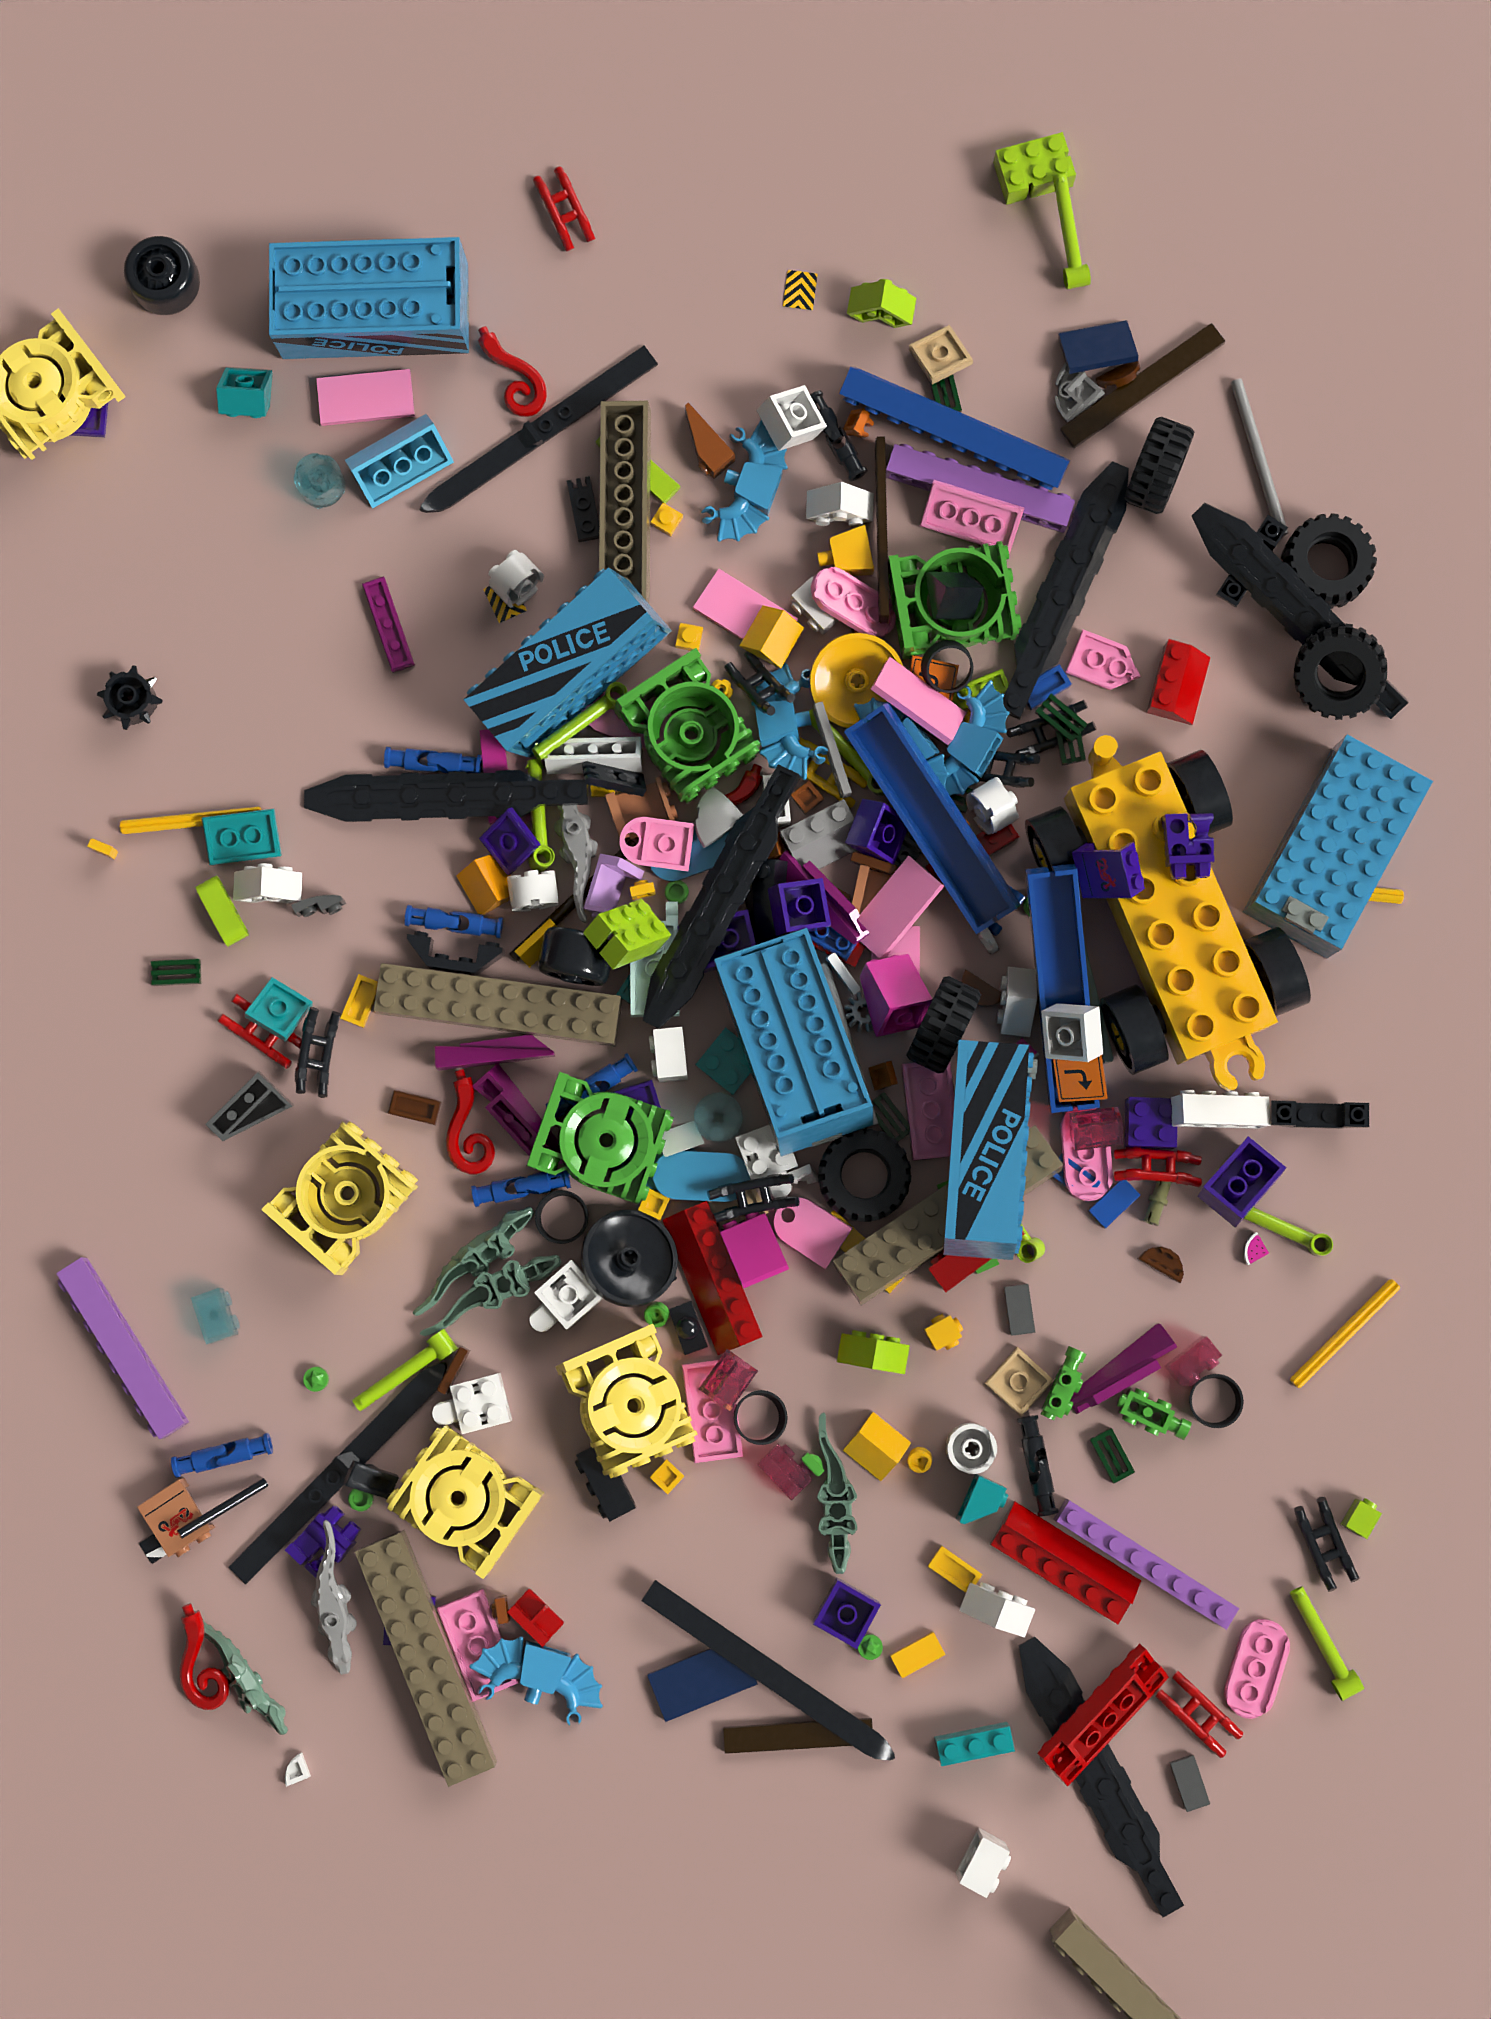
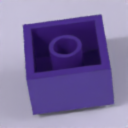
(877, 831)
(799, 906)
(1149, 1123)
(846, 1613)

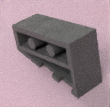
(249, 1106)

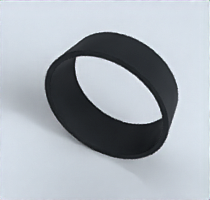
(932, 651)
(542, 1203)
(1238, 1401)
(782, 1417)

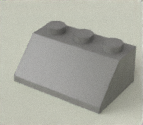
(820, 836)

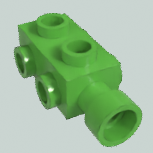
(1064, 1391)
(1144, 1414)

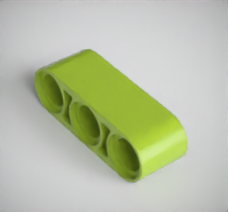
(222, 910)

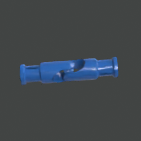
(443, 762)
(438, 919)
(609, 1075)
(535, 1184)
(205, 1458)

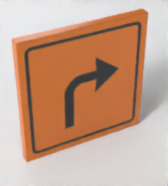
(941, 674)
(1080, 1080)

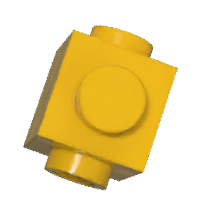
(943, 1332)

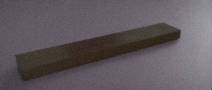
(781, 1737)

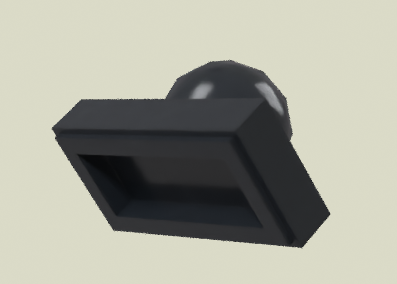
(688, 1328)
(370, 1479)

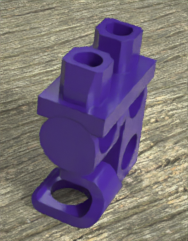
(1184, 852)
(314, 1538)

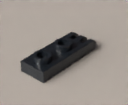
(584, 510)
(614, 778)

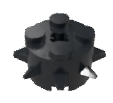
(142, 703)

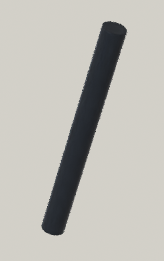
(222, 1508)

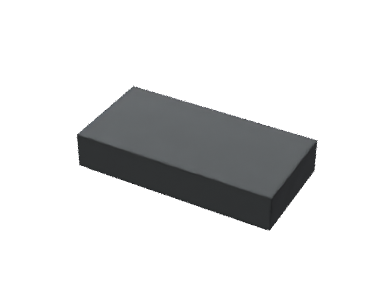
(1019, 1309)
(1189, 1783)

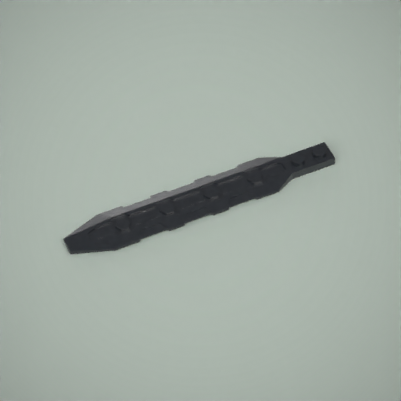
(1067, 583)
(1282, 593)
(439, 795)
(718, 901)
(1103, 1781)

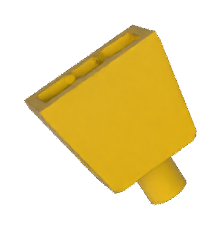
(849, 552)

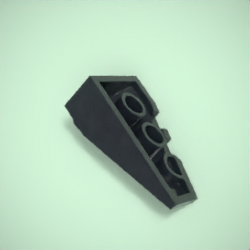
(758, 903)

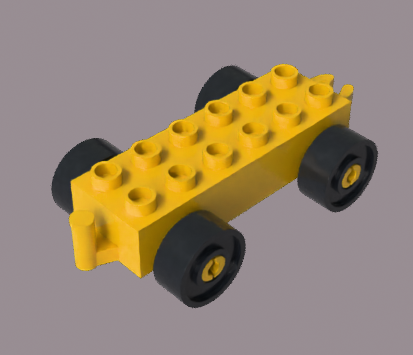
(1197, 971)

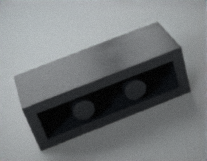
(611, 1492)

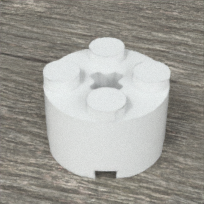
(515, 578)
(992, 806)
(533, 891)
(983, 1455)

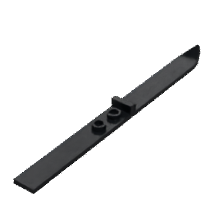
(539, 431)
(332, 1478)
(767, 1672)

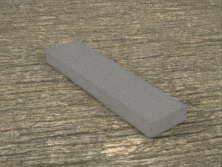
(833, 753)

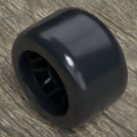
(173, 287)
(572, 957)

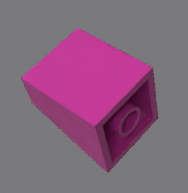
(894, 994)
(753, 1249)

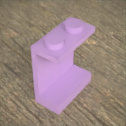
(608, 883)

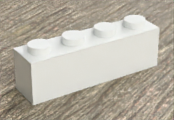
(610, 751)
(1220, 1110)

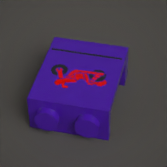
(1108, 871)

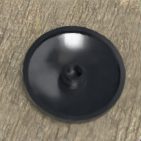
(629, 1258)

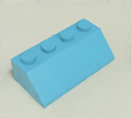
(399, 460)

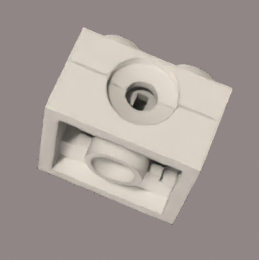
(765, 1158)
(564, 1299)
(475, 1405)

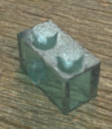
(215, 1315)

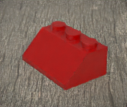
(1178, 682)

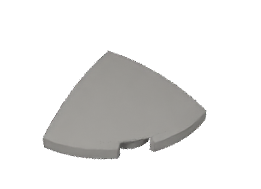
(1075, 393)
(715, 817)

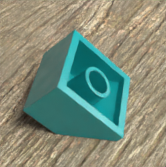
(244, 392)
(981, 1499)

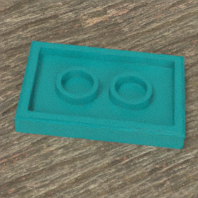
(241, 836)

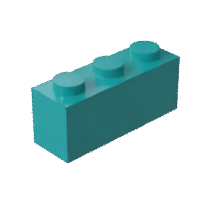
(974, 1744)

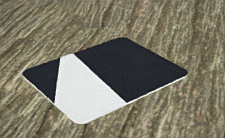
(152, 1549)

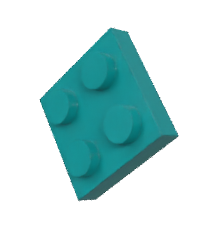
(278, 1009)
(725, 1062)

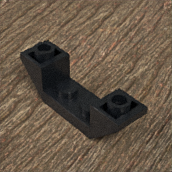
(1271, 533)
(486, 956)
(1319, 1115)

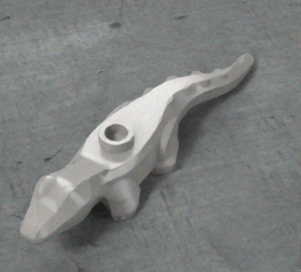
(576, 849)
(332, 1607)

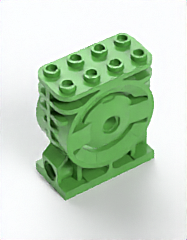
(984, 565)
(735, 745)
(625, 1183)

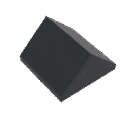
(953, 595)

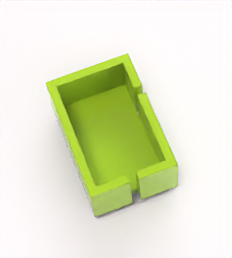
(1033, 164)
(635, 933)

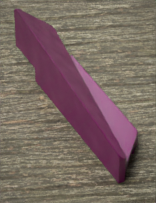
(841, 911)
(491, 1052)
(512, 1109)
(1125, 1369)

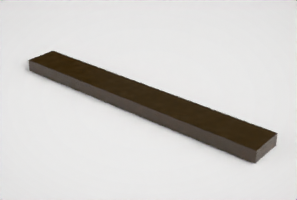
(1143, 385)
(881, 523)

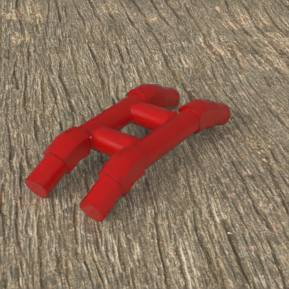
(560, 220)
(246, 1034)
(1145, 1172)
(1184, 1713)

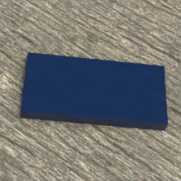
(696, 1683)

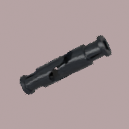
(847, 454)
(1041, 1482)

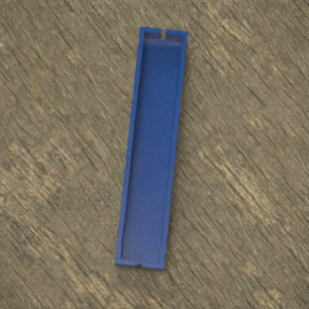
(951, 425)
(932, 818)
(1058, 953)

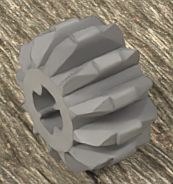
(855, 1015)

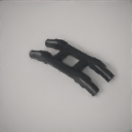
(761, 674)
(1037, 724)
(1011, 760)
(327, 1043)
(743, 1207)
(1339, 1550)

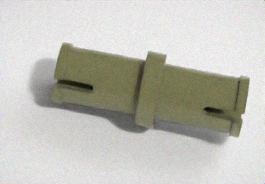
(1157, 1202)

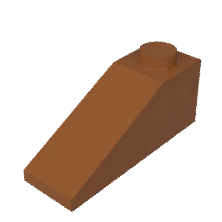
(711, 450)

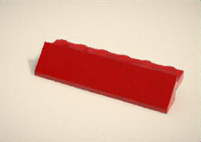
(712, 1278)
(1066, 1562)
(1103, 1715)

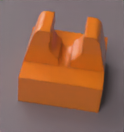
(856, 422)

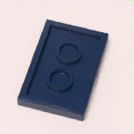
(1098, 347)

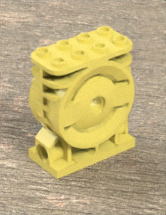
(30, 363)
(344, 1147)
(449, 1450)
(614, 1450)

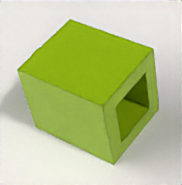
(1361, 1517)

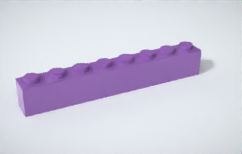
(923, 467)
(122, 1348)
(1146, 1564)

